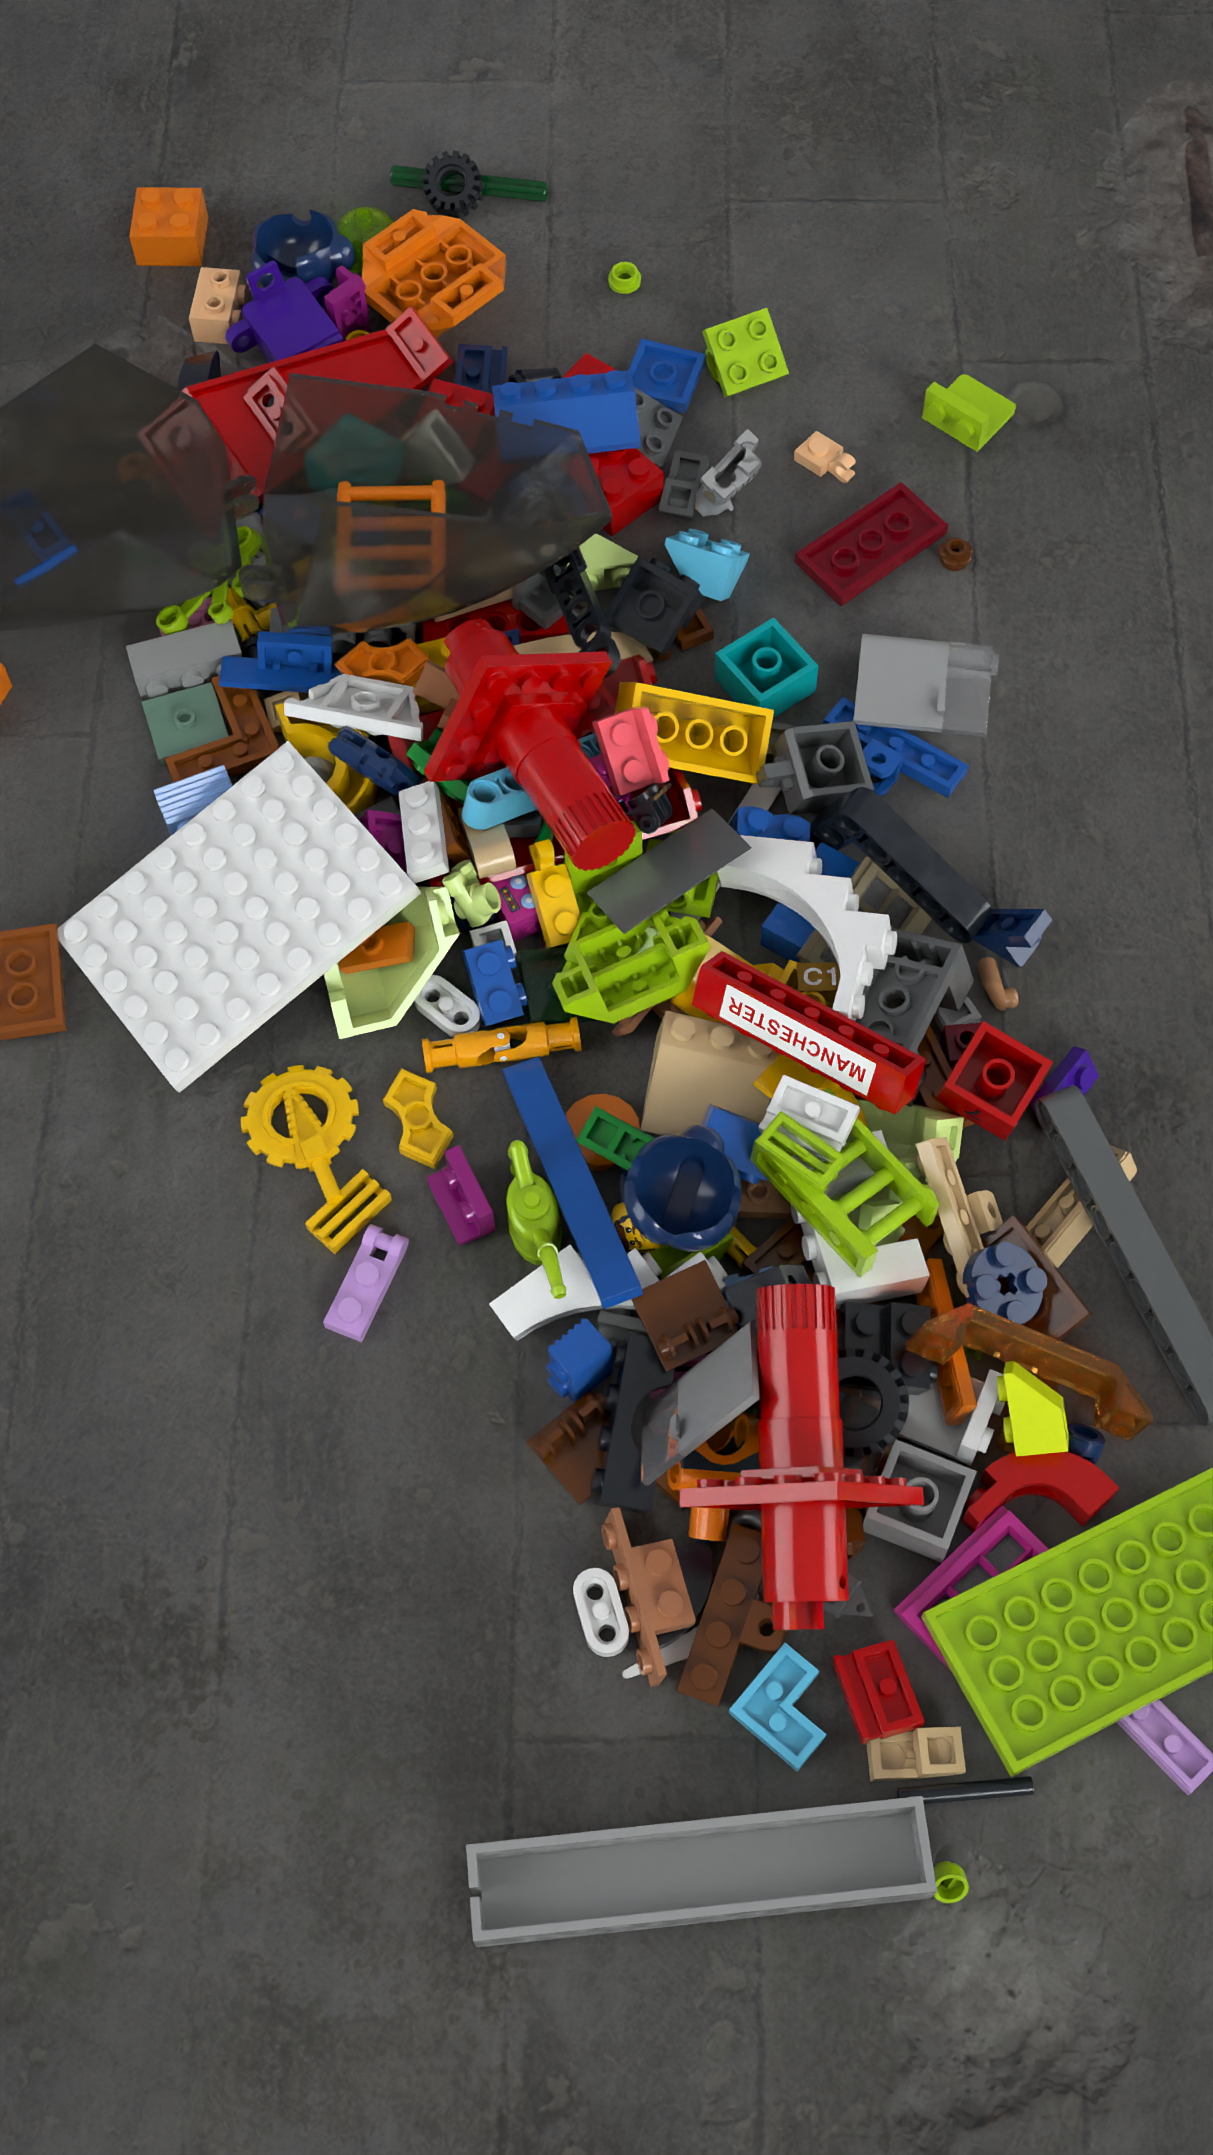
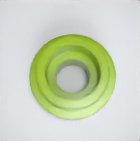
(624, 278)

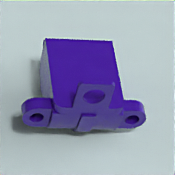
(284, 317)

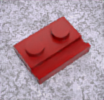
(878, 1692)

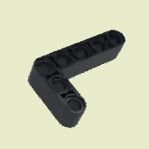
(905, 857)

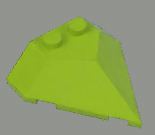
(622, 974)

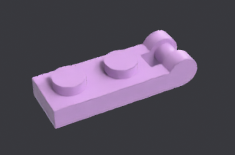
(365, 1284)

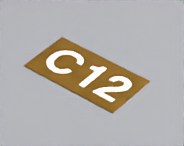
(818, 976)

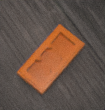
(384, 948)

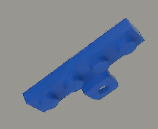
(897, 751)

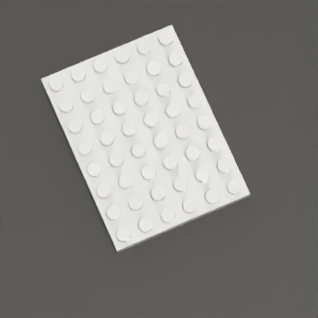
(235, 915)

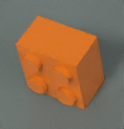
(168, 226)

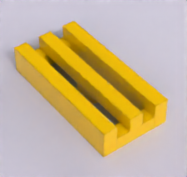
(362, 1219)

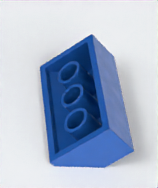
(594, 404)

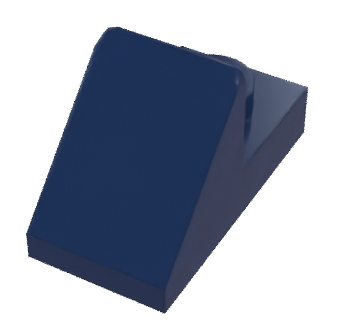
(1014, 933)

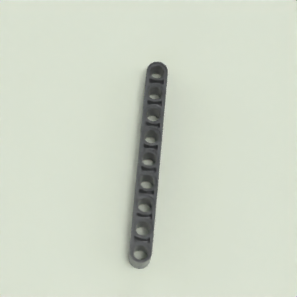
(1132, 1244)

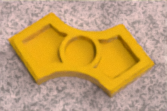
(423, 1134)

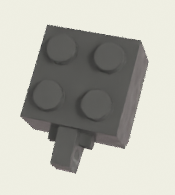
(816, 766)

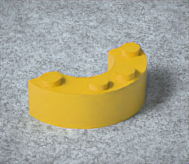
(312, 740)

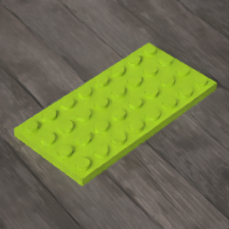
(1087, 1627)

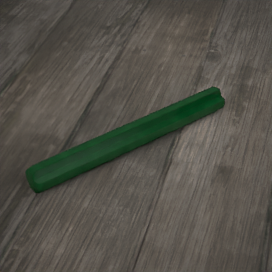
(493, 185)

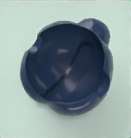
(301, 247)
(683, 1190)

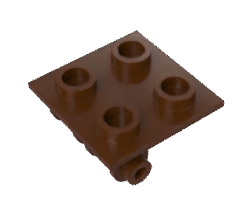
(686, 1315)
(571, 1444)

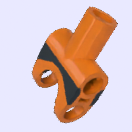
(725, 1463)

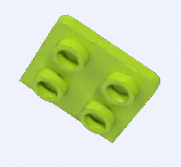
(967, 410)

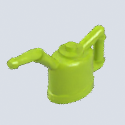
(534, 1218)

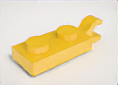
(552, 895)

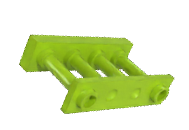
(830, 1216)

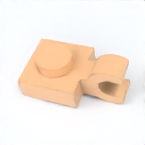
(823, 455)

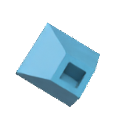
(707, 562)

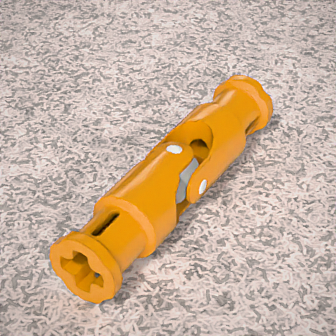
(493, 1046)

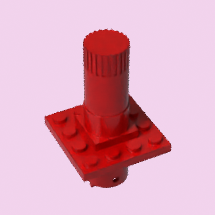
(524, 718)
(801, 1460)

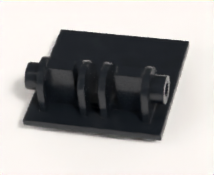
(649, 808)

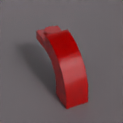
(1057, 1476)

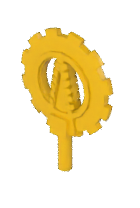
(309, 1140)

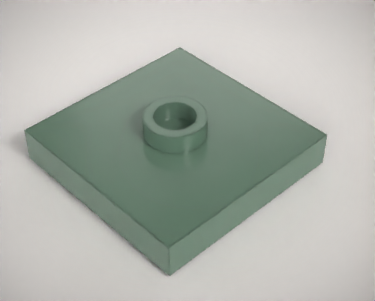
(184, 720)

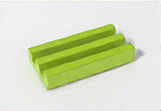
(809, 1177)

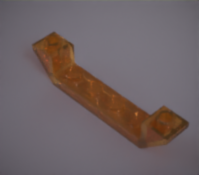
(1117, 1402)

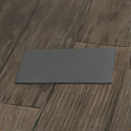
(668, 870)

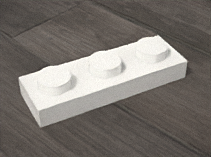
(423, 832)

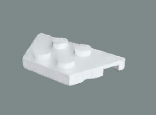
(362, 705)

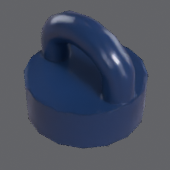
(1085, 1441)

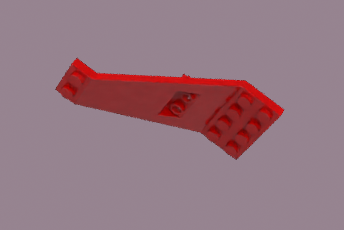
(238, 406)

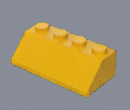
(704, 731)

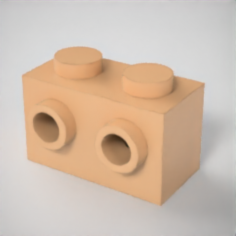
(217, 304)

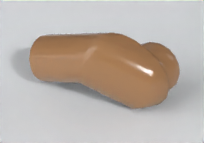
(992, 983)

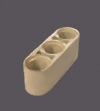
(489, 849)

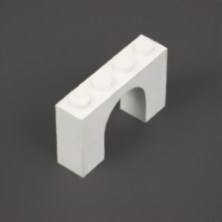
(897, 1267)

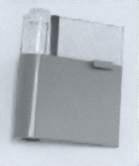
(924, 685)

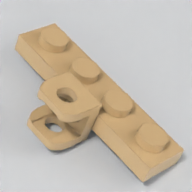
(961, 1215)

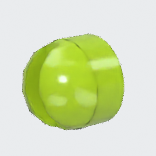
(955, 1882)

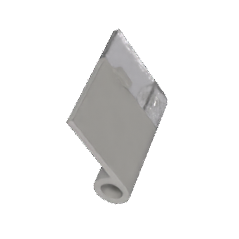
(700, 1403)

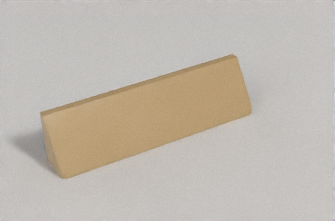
(1064, 1219)

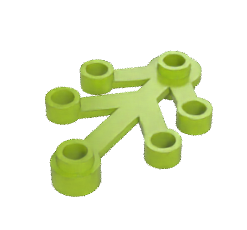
(175, 618)

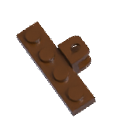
(730, 1619)

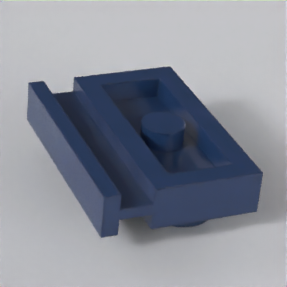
(480, 367)

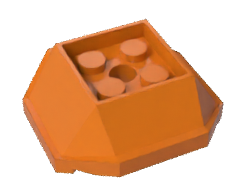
(432, 266)

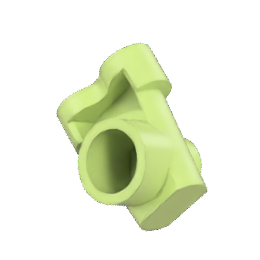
(471, 899)

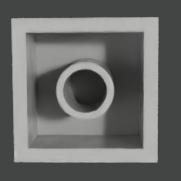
(929, 1526)

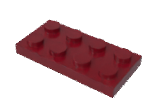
(871, 544)

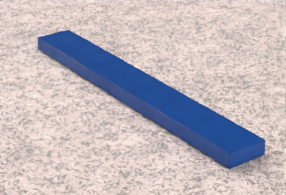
(572, 1184)

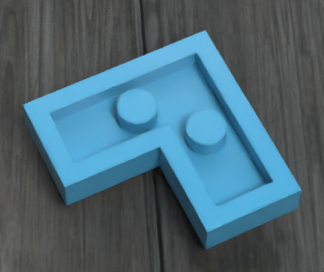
(769, 1711)

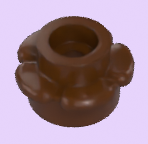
(955, 560)

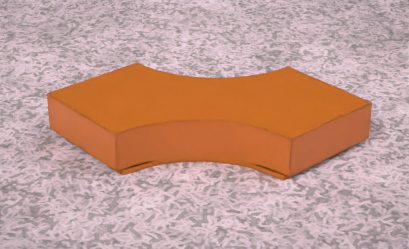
(389, 664)

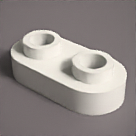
(449, 1008)
(601, 1613)

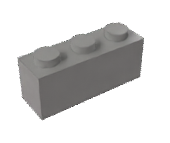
(181, 659)

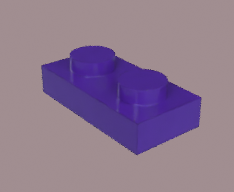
(1073, 1070)

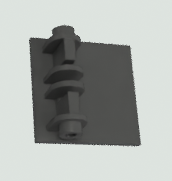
(656, 427)

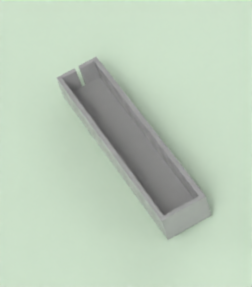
(699, 1871)

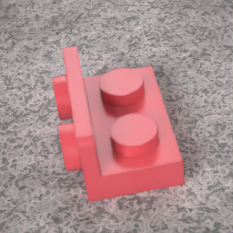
(631, 750)

